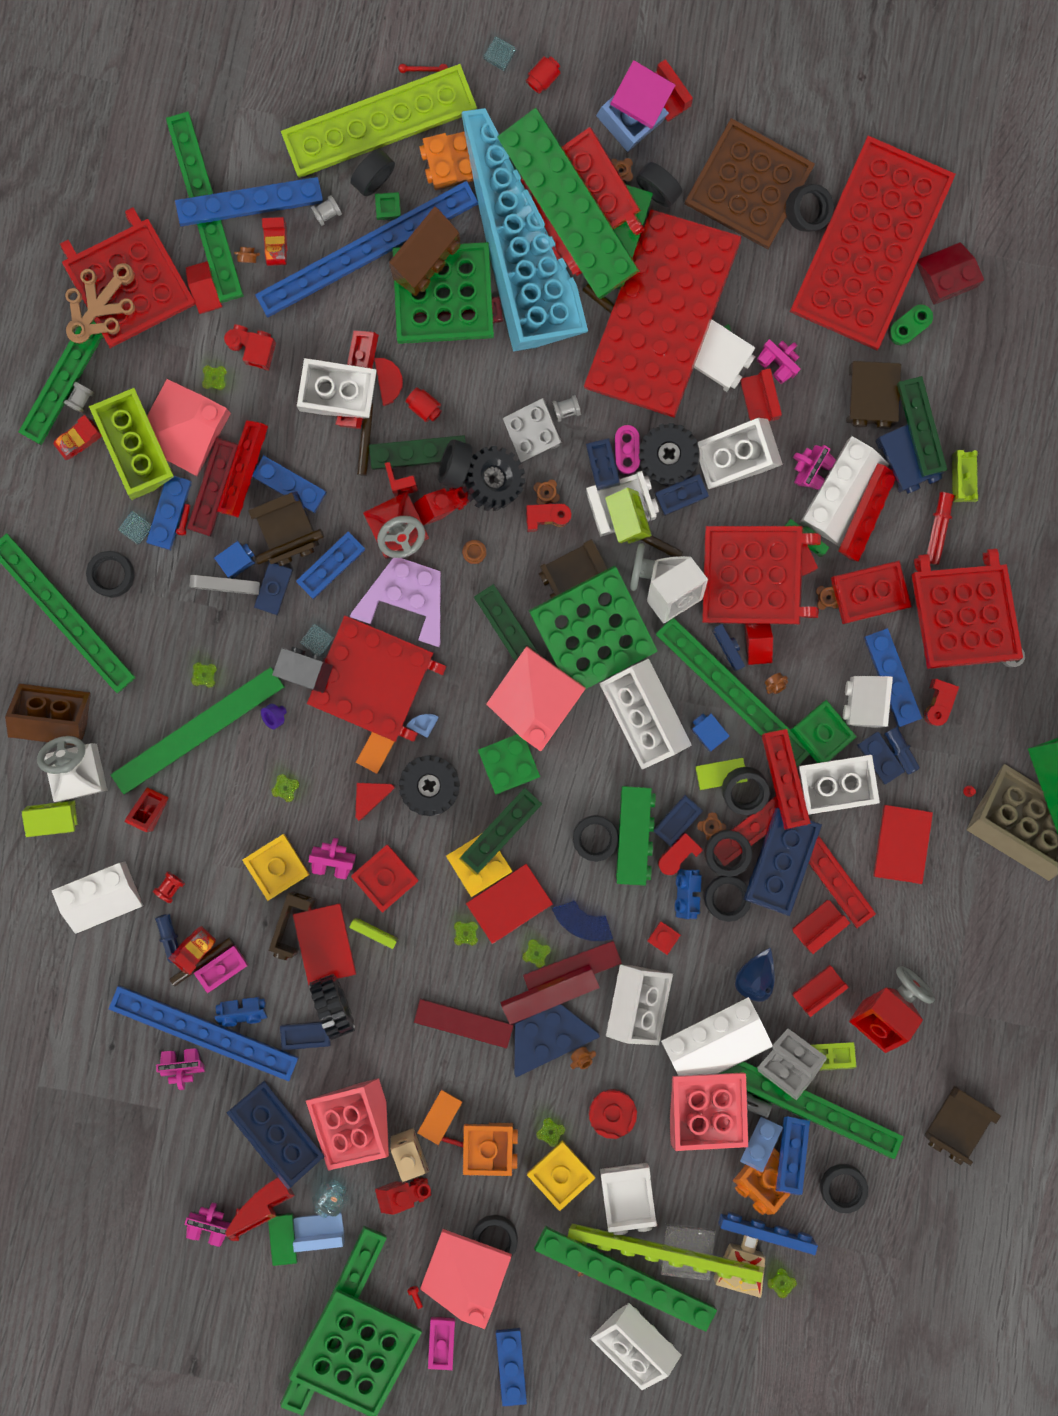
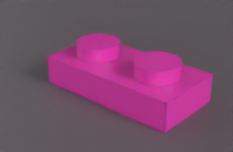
(221, 969)
(441, 1343)

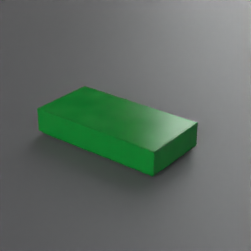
(281, 1239)

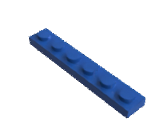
(248, 201)

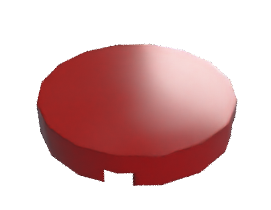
(612, 1113)

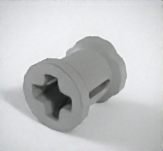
(326, 210)
(78, 397)
(566, 408)

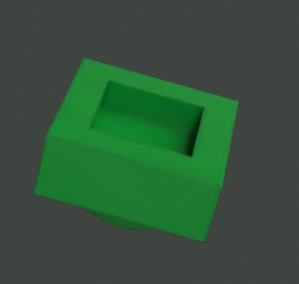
(387, 206)

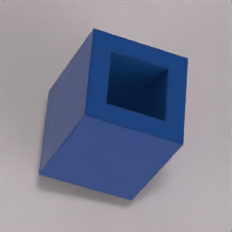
(235, 559)
(709, 731)

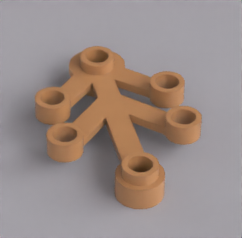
(98, 306)

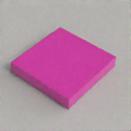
(642, 94)

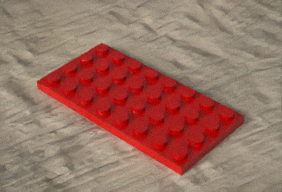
(872, 243)
(663, 313)

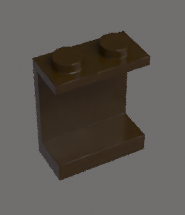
(874, 394)
(282, 522)
(572, 568)
(292, 900)
(960, 1125)

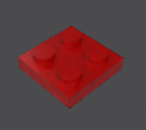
(385, 878)

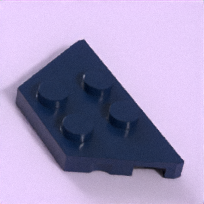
(548, 1037)

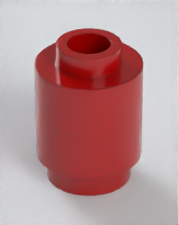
(543, 74)
(424, 405)

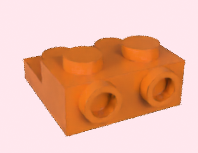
(447, 160)
(489, 1149)
(762, 1186)

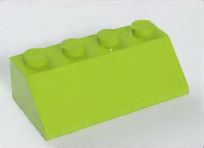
(131, 443)

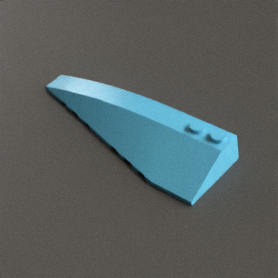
(533, 286)

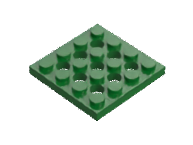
(456, 327)
(588, 593)
(328, 1327)

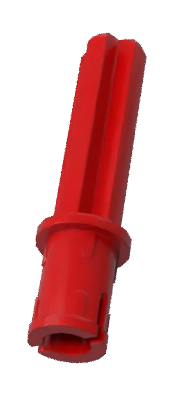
(940, 527)

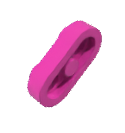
(627, 450)

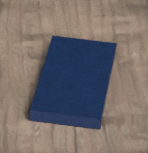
(782, 865)
(275, 1134)

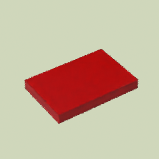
(871, 592)
(903, 844)
(509, 903)
(324, 943)

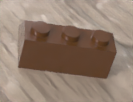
(425, 252)
(47, 713)

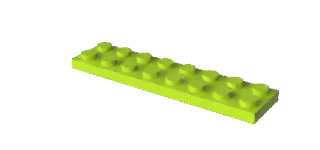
(378, 121)

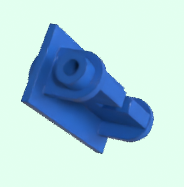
(687, 883)
(231, 1014)

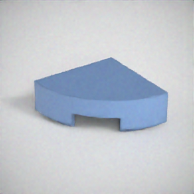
(423, 724)

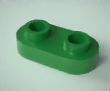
(911, 324)

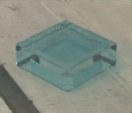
(499, 53)
(135, 527)
(316, 640)

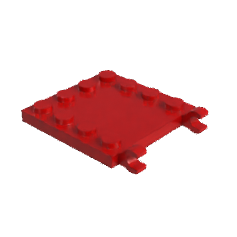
(603, 183)
(156, 287)
(755, 574)
(966, 613)
(373, 679)

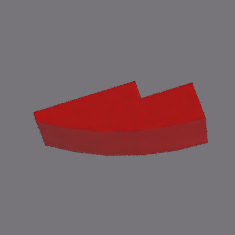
(259, 1208)

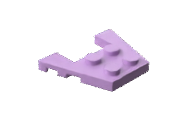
(409, 588)

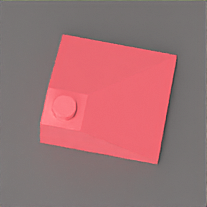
(186, 425)
(535, 698)
(708, 1112)
(351, 1124)
(465, 1277)

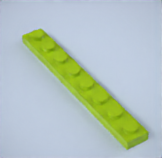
(676, 1256)

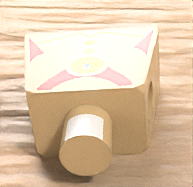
(408, 1155)
(747, 1254)

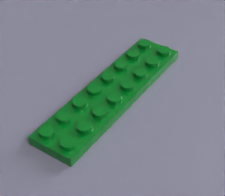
(568, 203)

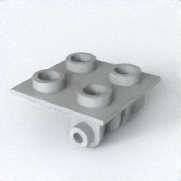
(532, 430)

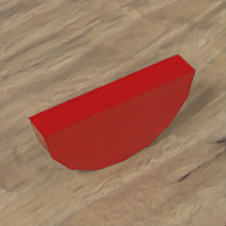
(389, 380)

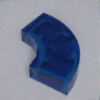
(582, 924)

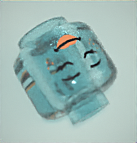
(330, 1198)

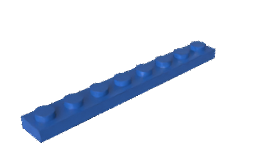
(203, 1033)

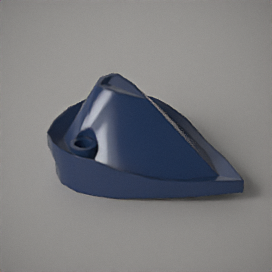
(756, 977)

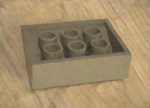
(1018, 822)

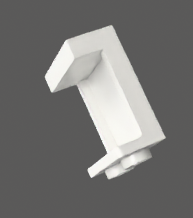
(723, 356)
(600, 509)
(628, 1198)

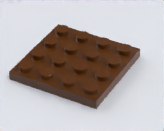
(748, 183)

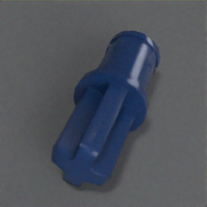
(902, 750)
(167, 934)

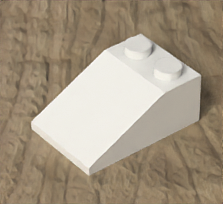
(336, 389)
(738, 453)
(868, 701)

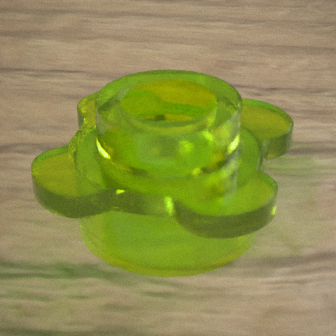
(219, 382)
(197, 675)
(283, 781)
(461, 928)
(539, 959)
(553, 1138)
(782, 1290)

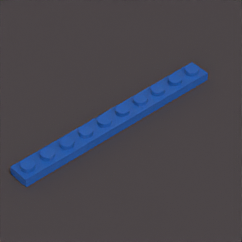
(361, 251)

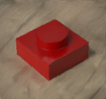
(663, 937)

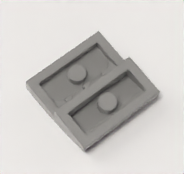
(792, 1064)

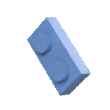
(761, 1144)

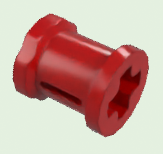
(168, 887)

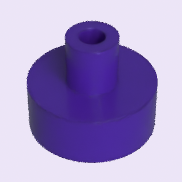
(273, 715)

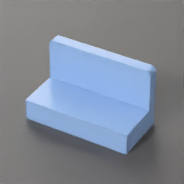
(318, 1233)

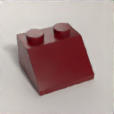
(949, 272)

